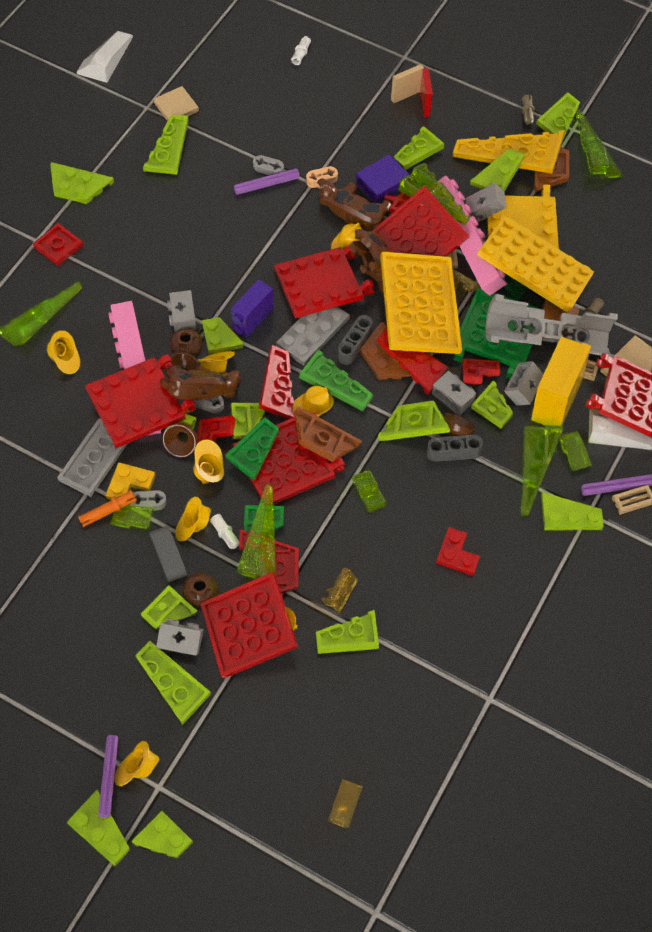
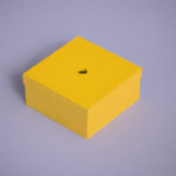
(560, 382)

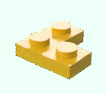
(127, 477)

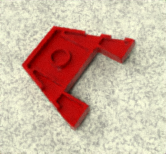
(286, 563)

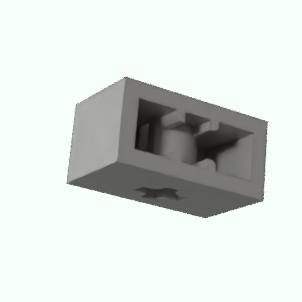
(486, 202)
(182, 310)
(524, 383)
(454, 393)
(169, 641)

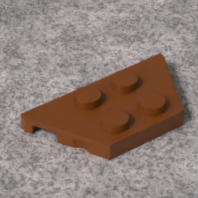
(559, 175)
(379, 360)
(322, 436)

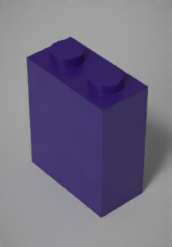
(381, 179)
(252, 308)

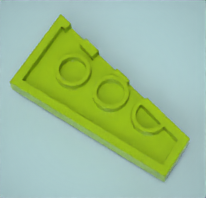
(169, 147)
(176, 685)

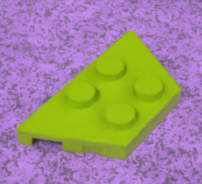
(77, 183)
(414, 421)

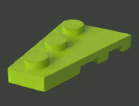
(559, 115)
(418, 149)
(499, 171)
(569, 515)
(351, 636)
(99, 832)

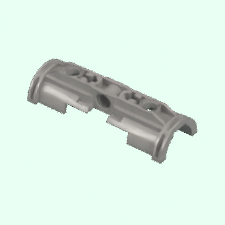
(501, 311)

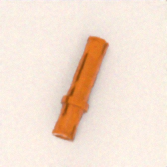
(107, 508)

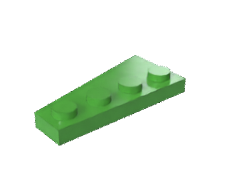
(324, 373)

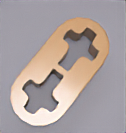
(321, 173)

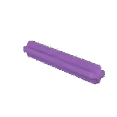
(266, 181)
(616, 485)
(108, 776)

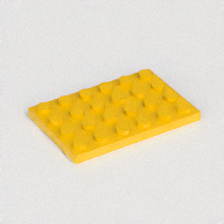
(535, 263)
(420, 303)

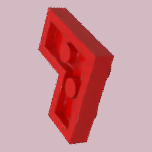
(474, 369)
(215, 427)
(453, 556)

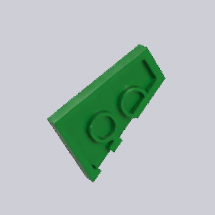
(253, 449)

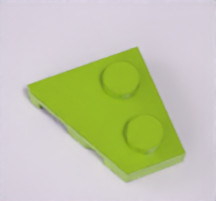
(220, 336)
(493, 406)
(246, 416)
(167, 606)
(163, 837)

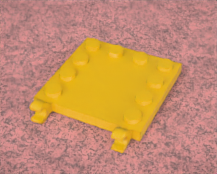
(530, 212)

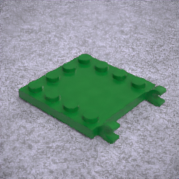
(475, 341)

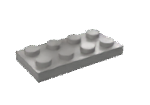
(312, 333)
(91, 461)

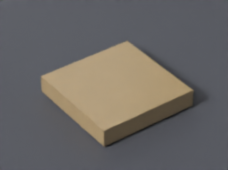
(406, 83)
(176, 102)

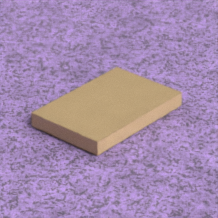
(636, 352)

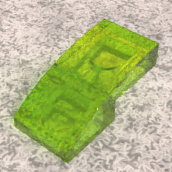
(575, 450)
(368, 491)
(132, 516)

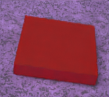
(426, 92)
(57, 244)

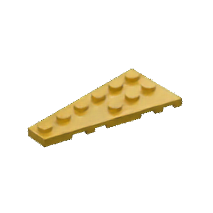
(539, 150)

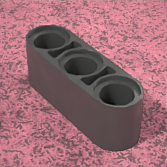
(358, 333)
(463, 444)
(168, 554)

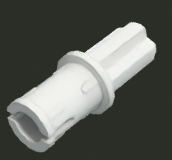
(301, 50)
(224, 531)

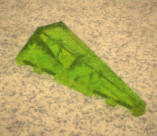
(597, 156)
(423, 177)
(28, 323)
(538, 450)
(259, 551)

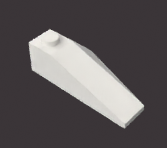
(105, 58)
(609, 432)

